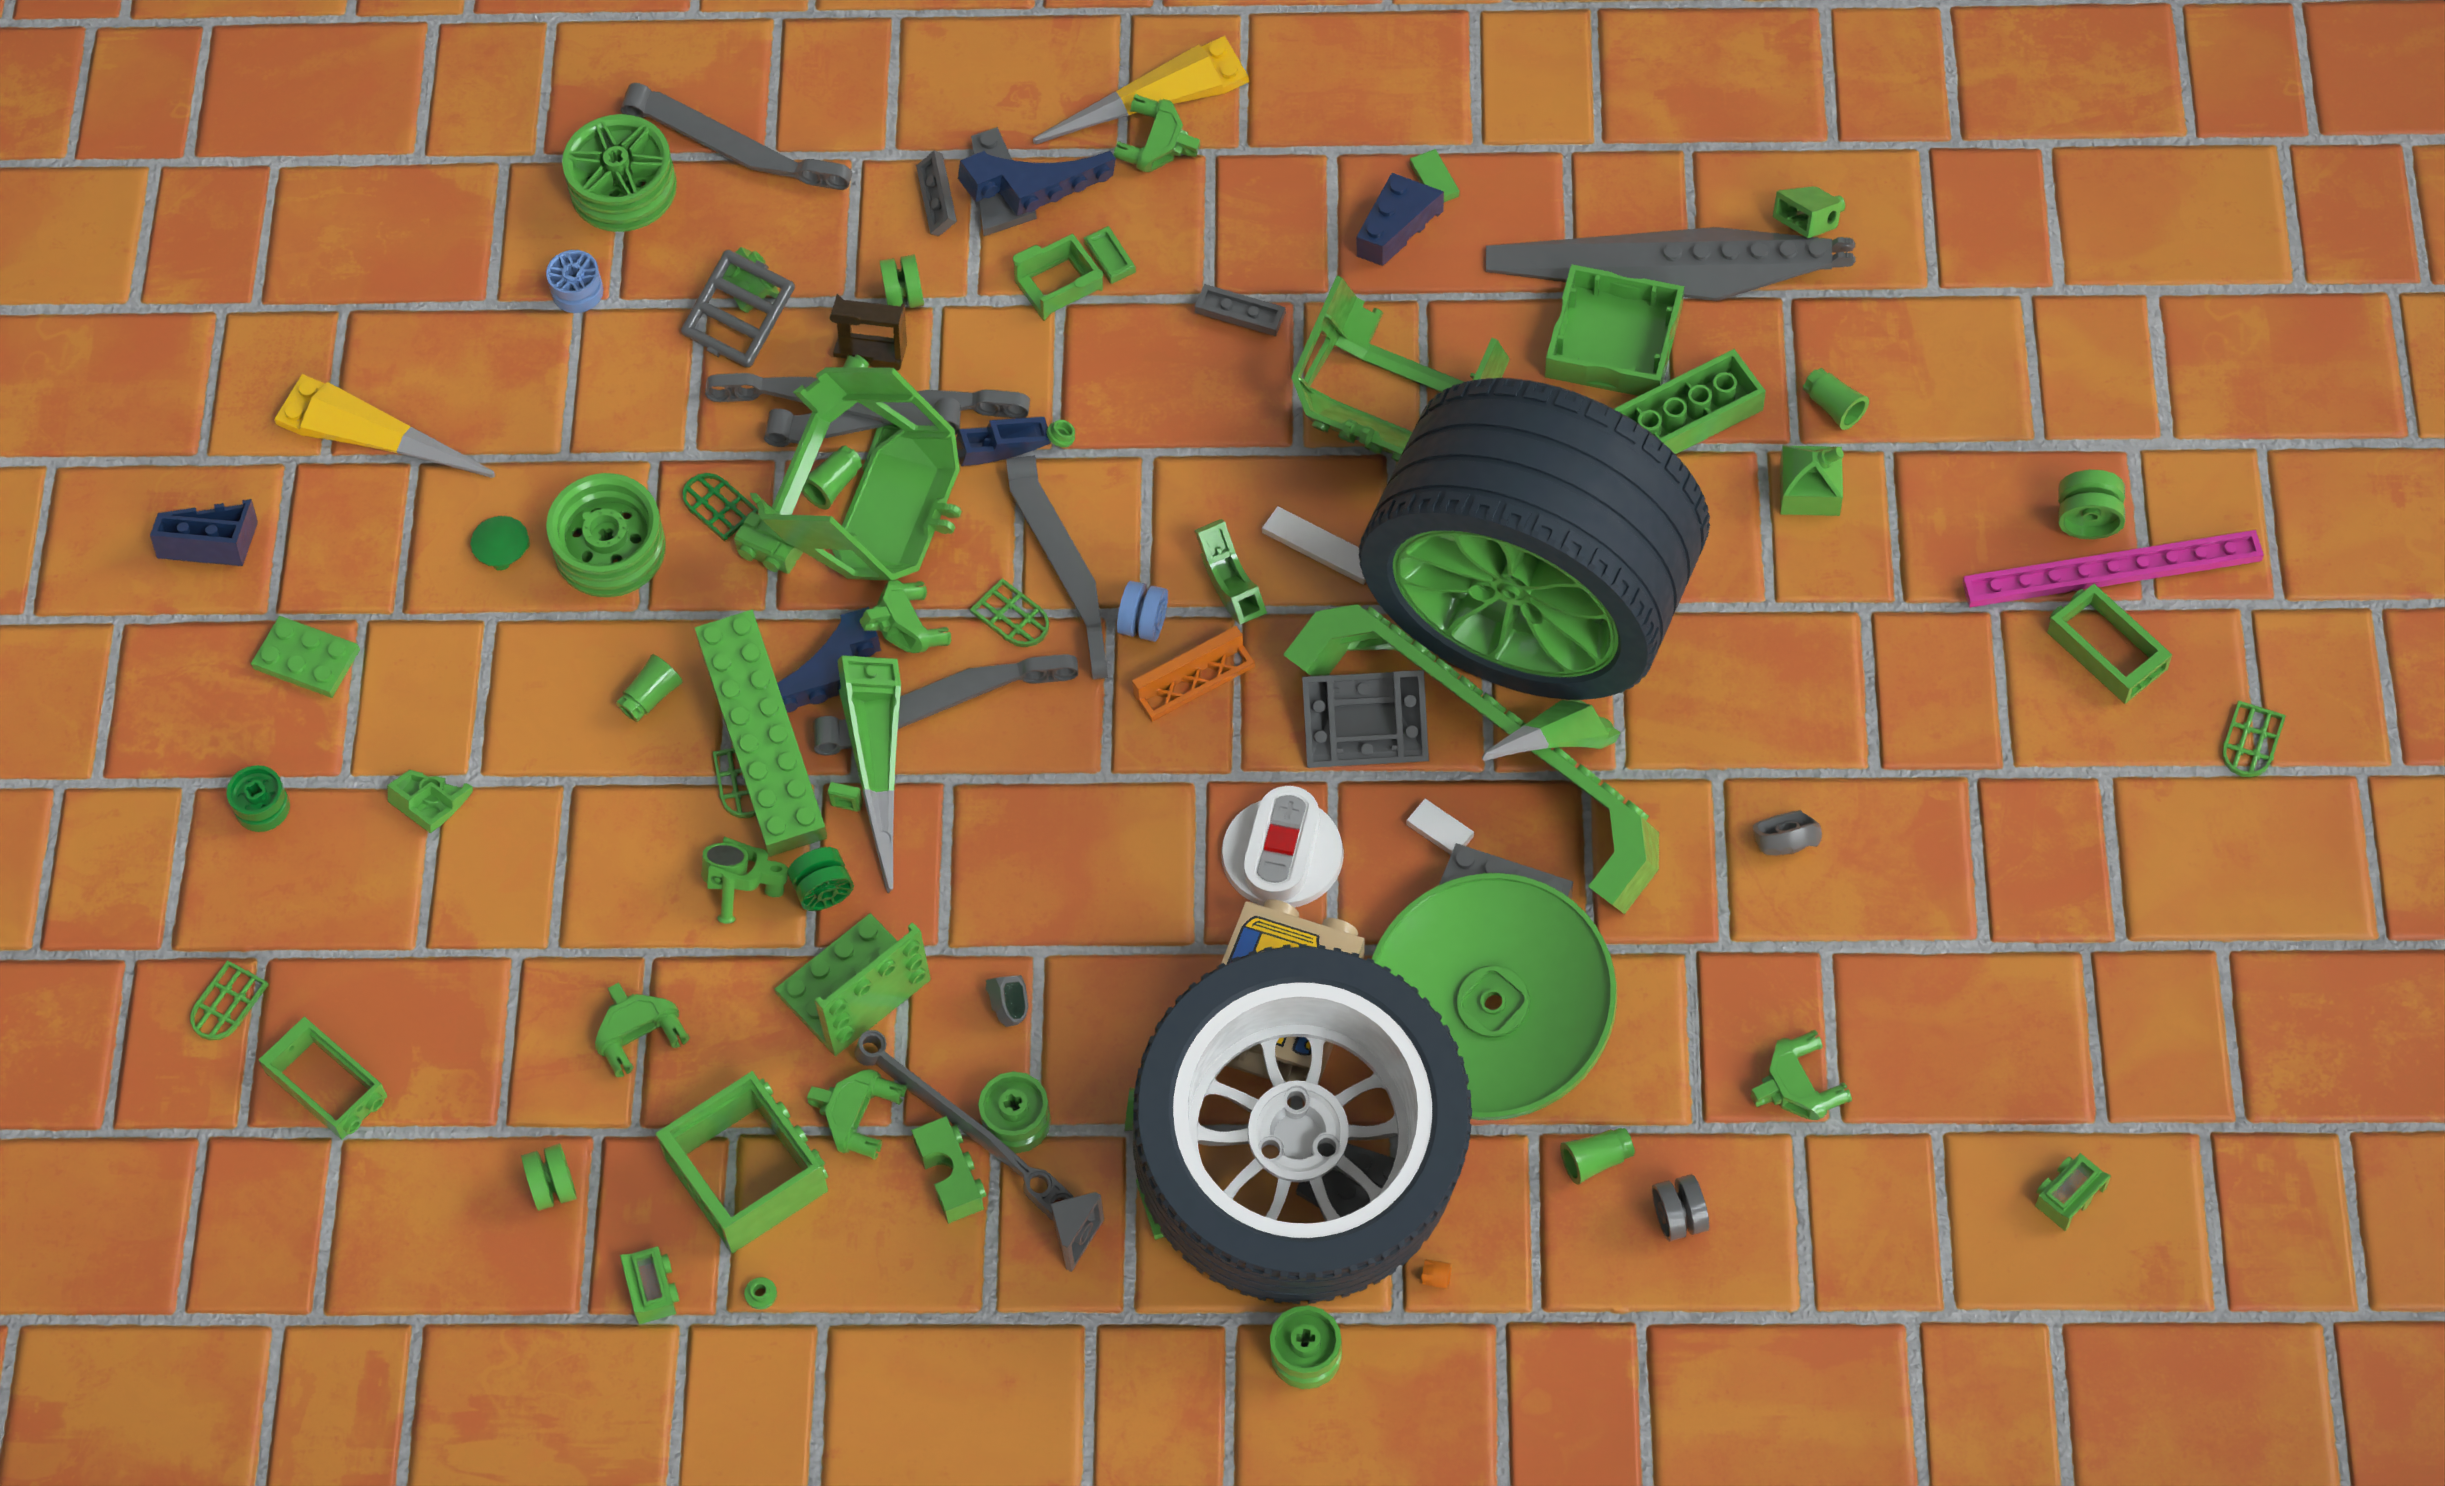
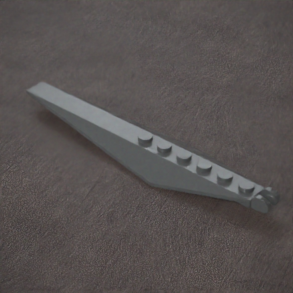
(1706, 261)

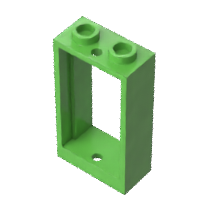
(2123, 687)
(292, 1046)

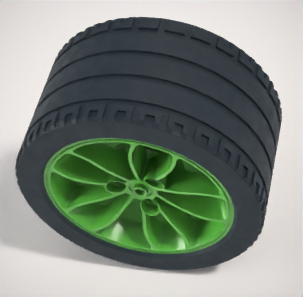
(1535, 538)

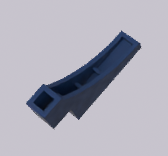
(1031, 184)
(820, 675)

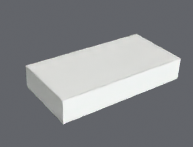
(1439, 827)

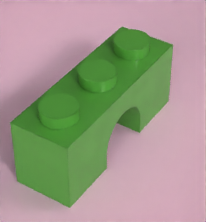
(939, 1145)

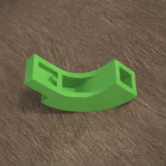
(1227, 575)

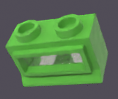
(2071, 1190)
(649, 1285)

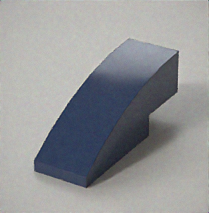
(1001, 440)

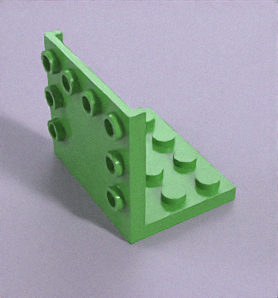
(856, 982)

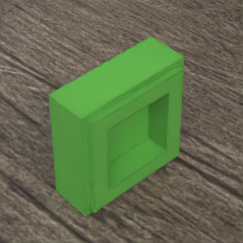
(845, 796)

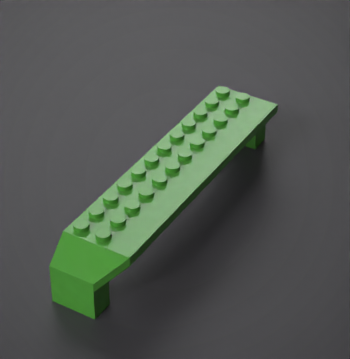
(1352, 628)

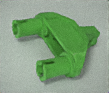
(1165, 138)
(899, 621)
(631, 1019)
(1791, 1087)
(847, 1104)

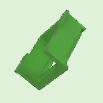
(1038, 259)

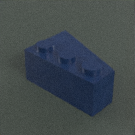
(1396, 216)
(205, 535)

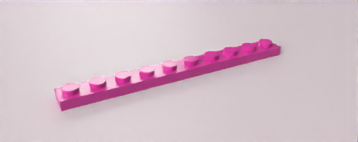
(2112, 568)

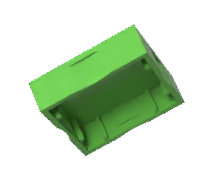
(1614, 331)

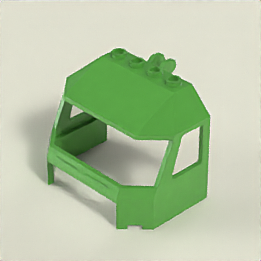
(1351, 328)
(899, 491)

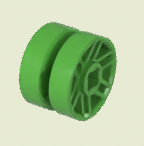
(902, 282)
(549, 1177)

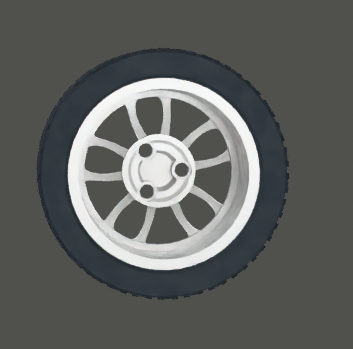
(1324, 999)

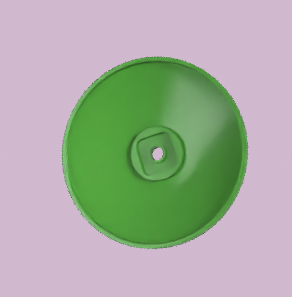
(1535, 953)

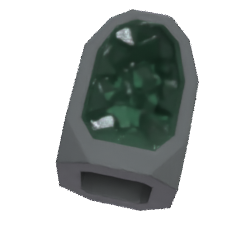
(1008, 999)

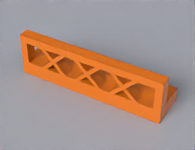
(1190, 664)

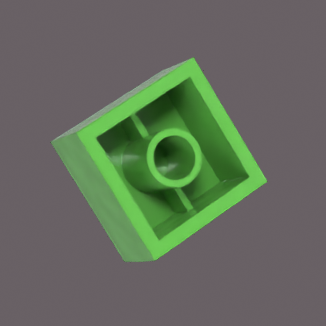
(1811, 480)

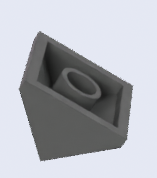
(1076, 1224)

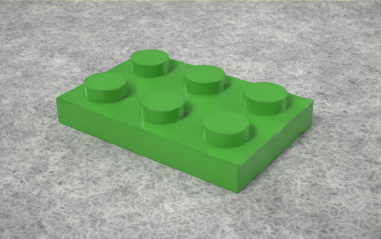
(305, 656)

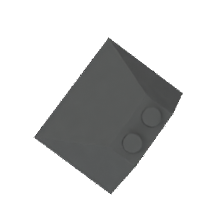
(1365, 719)

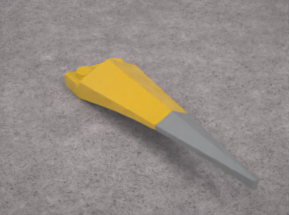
(1190, 76)
(335, 415)

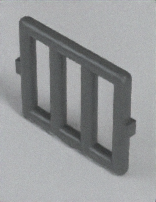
(717, 282)

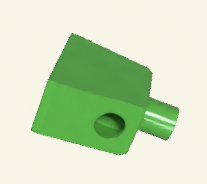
(1808, 210)

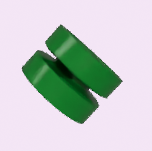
(258, 798)
(820, 878)

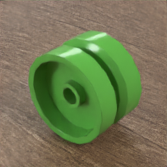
(2091, 504)
(1015, 1110)
(1306, 1347)

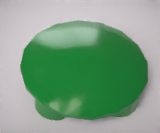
(499, 541)

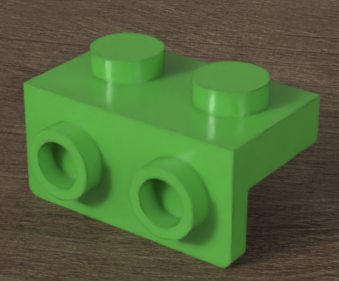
(749, 281)

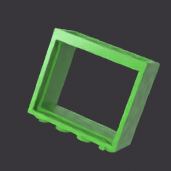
(714, 1117)

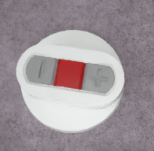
(1282, 849)

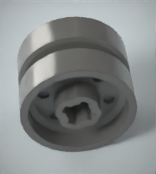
(1680, 1207)

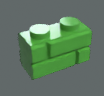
(761, 543)

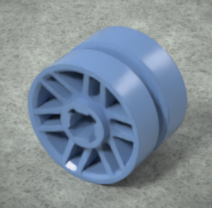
(574, 281)
(1142, 611)

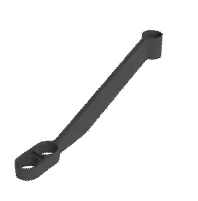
(646, 103)
(784, 386)
(788, 428)
(1060, 553)
(833, 734)
(964, 1122)

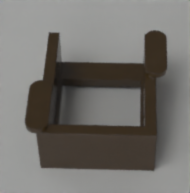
(880, 351)

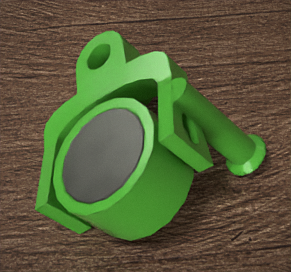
(726, 869)

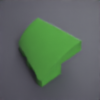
(426, 798)

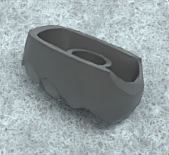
(1787, 833)

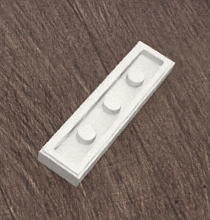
(1314, 543)

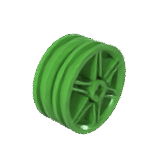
(607, 168)
(595, 511)

